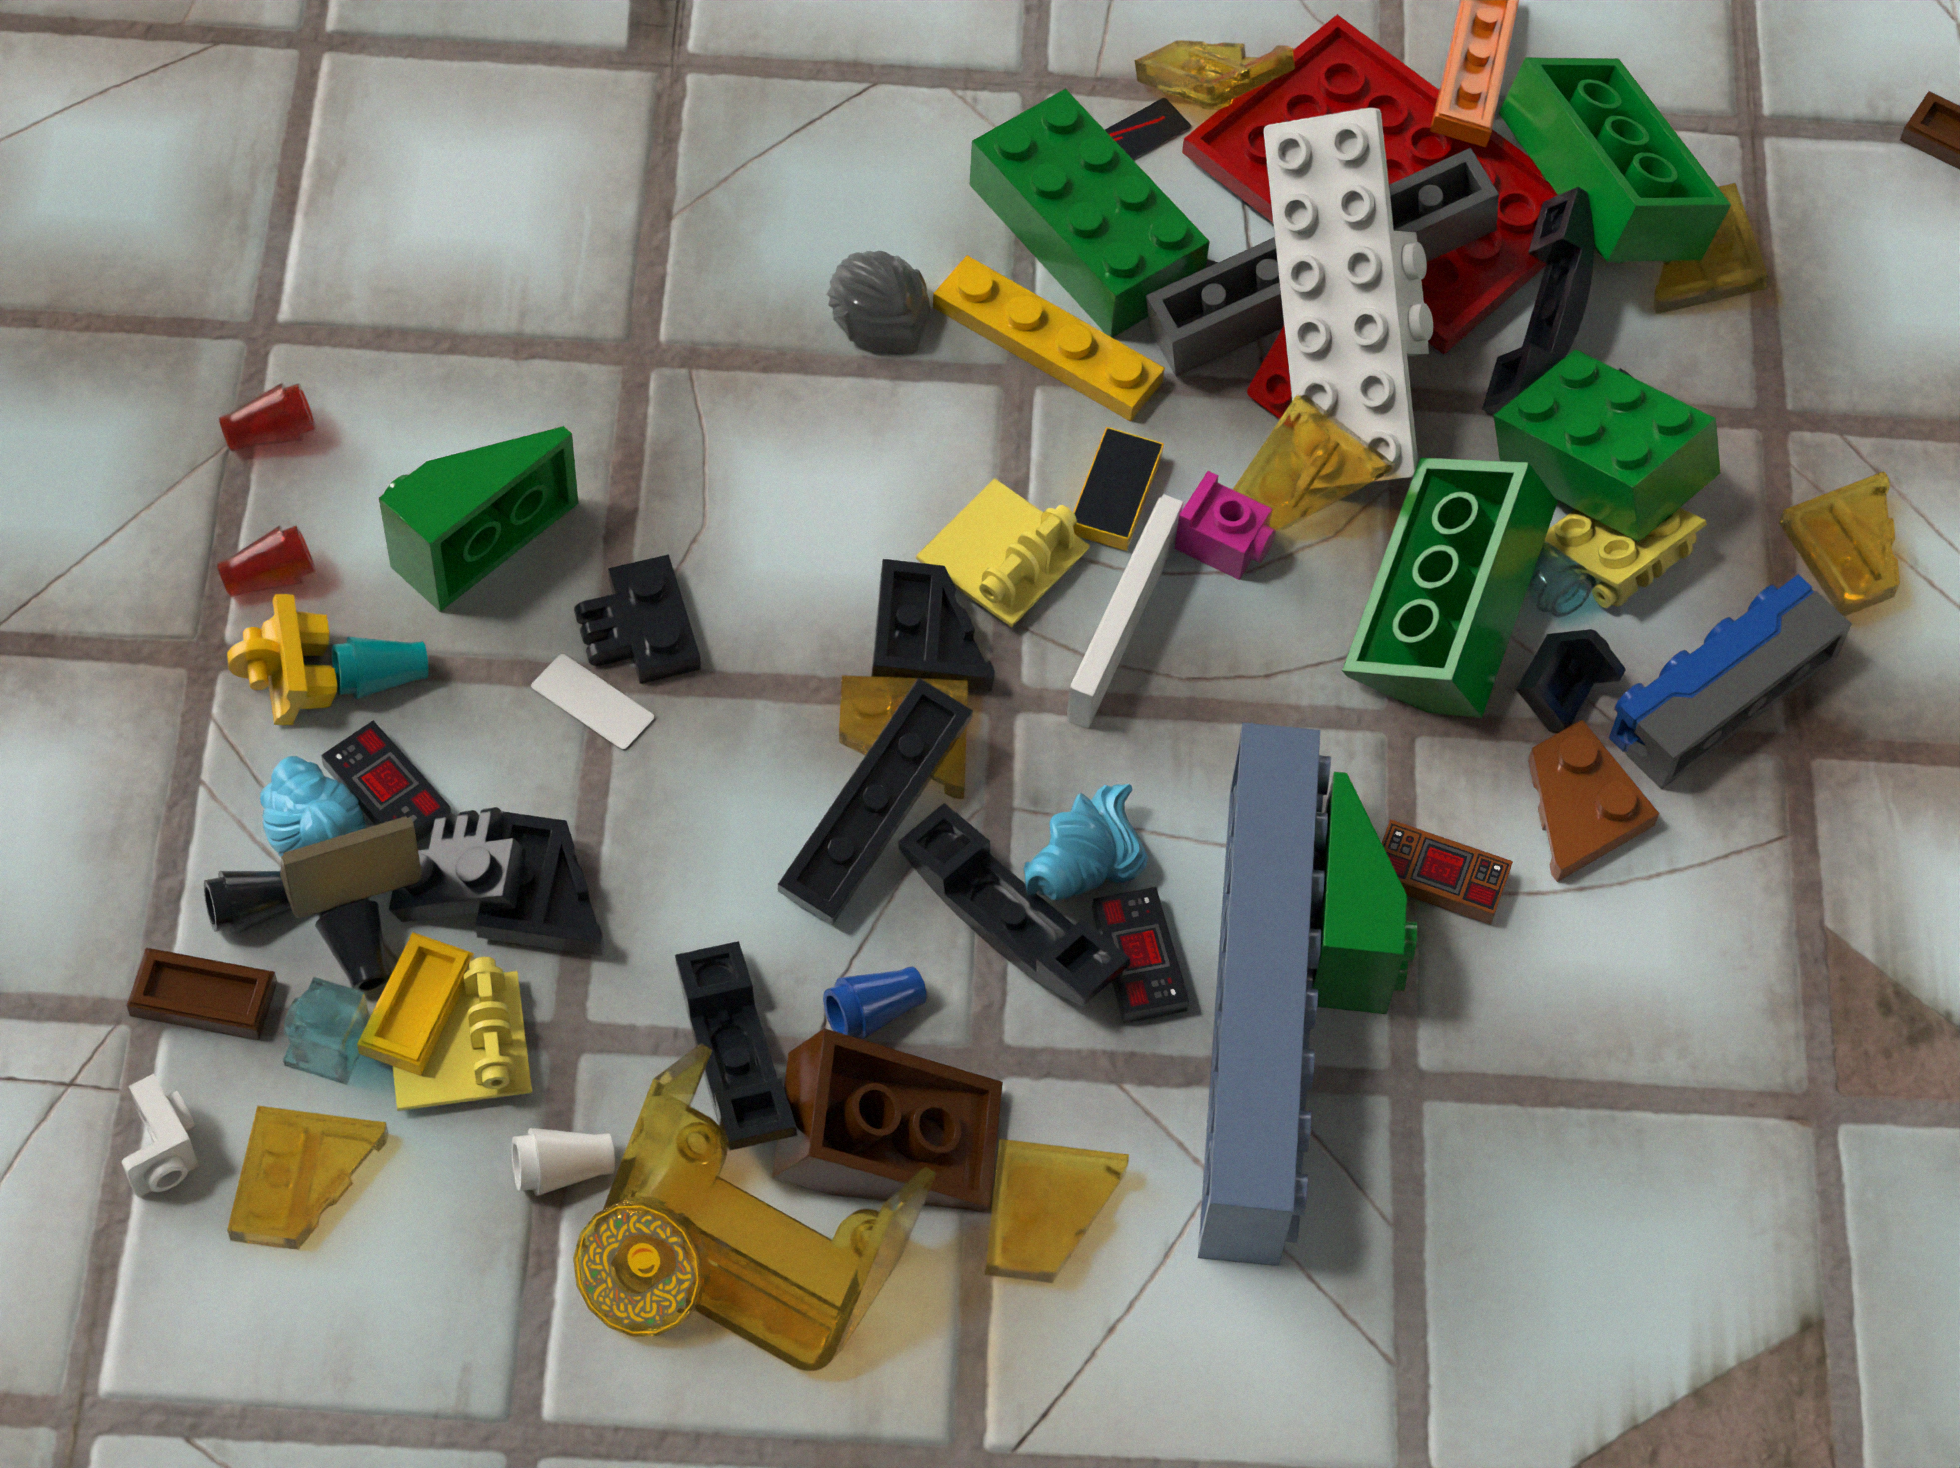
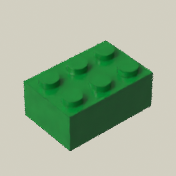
(1610, 444)

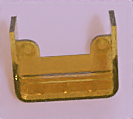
(768, 1271)

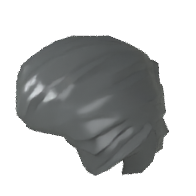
(880, 302)

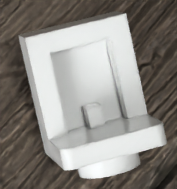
(171, 1154)

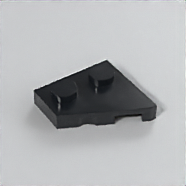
(924, 628)
(552, 893)

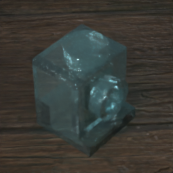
(326, 1030)

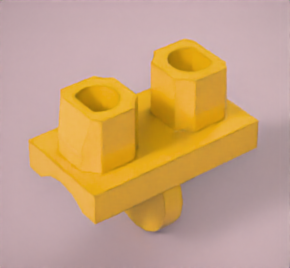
(275, 660)

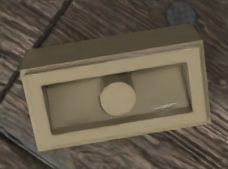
(351, 867)

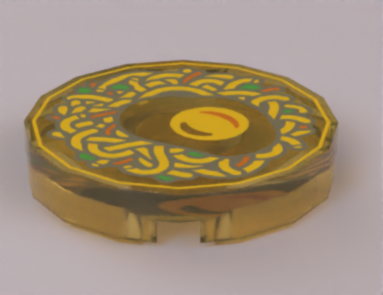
(641, 1266)

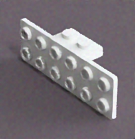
(1348, 278)

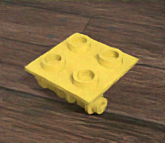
(1006, 550)
(1619, 560)
(479, 1048)

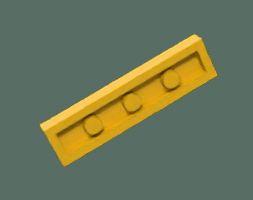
(1048, 337)

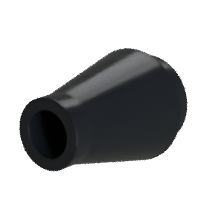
(244, 899)
(356, 942)

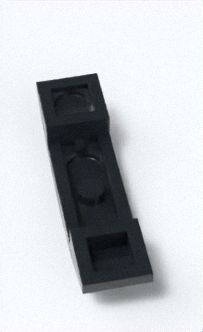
(1566, 245)
(996, 905)
(740, 1070)

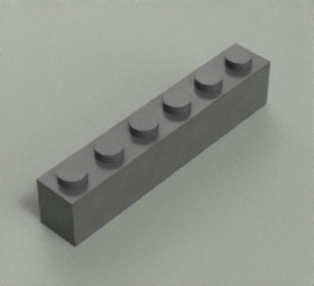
(1242, 294)

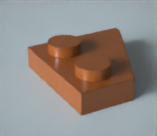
(1585, 799)

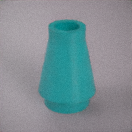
(376, 665)

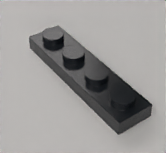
(875, 801)

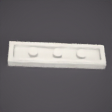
(1124, 612)

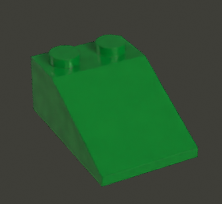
(476, 510)
(1361, 912)

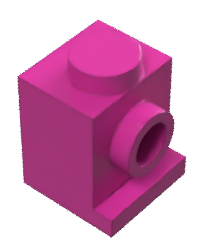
(1224, 528)

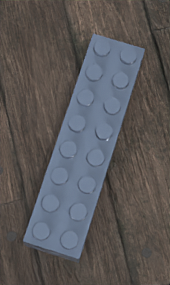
(1265, 997)

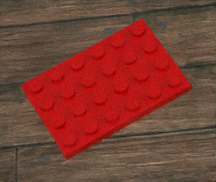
(1348, 71)

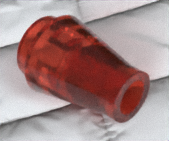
(270, 418)
(268, 563)

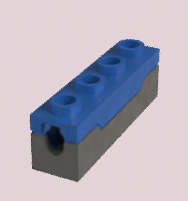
(1728, 679)

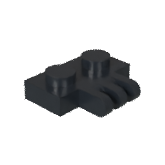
(640, 622)
(463, 869)

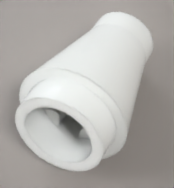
(559, 1158)

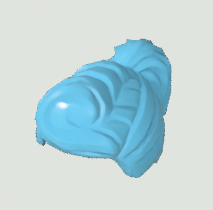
(306, 806)
(1088, 847)

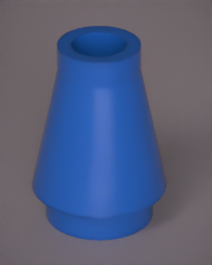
(870, 1001)

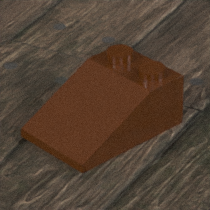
(883, 1115)

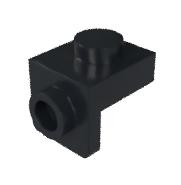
(1565, 673)

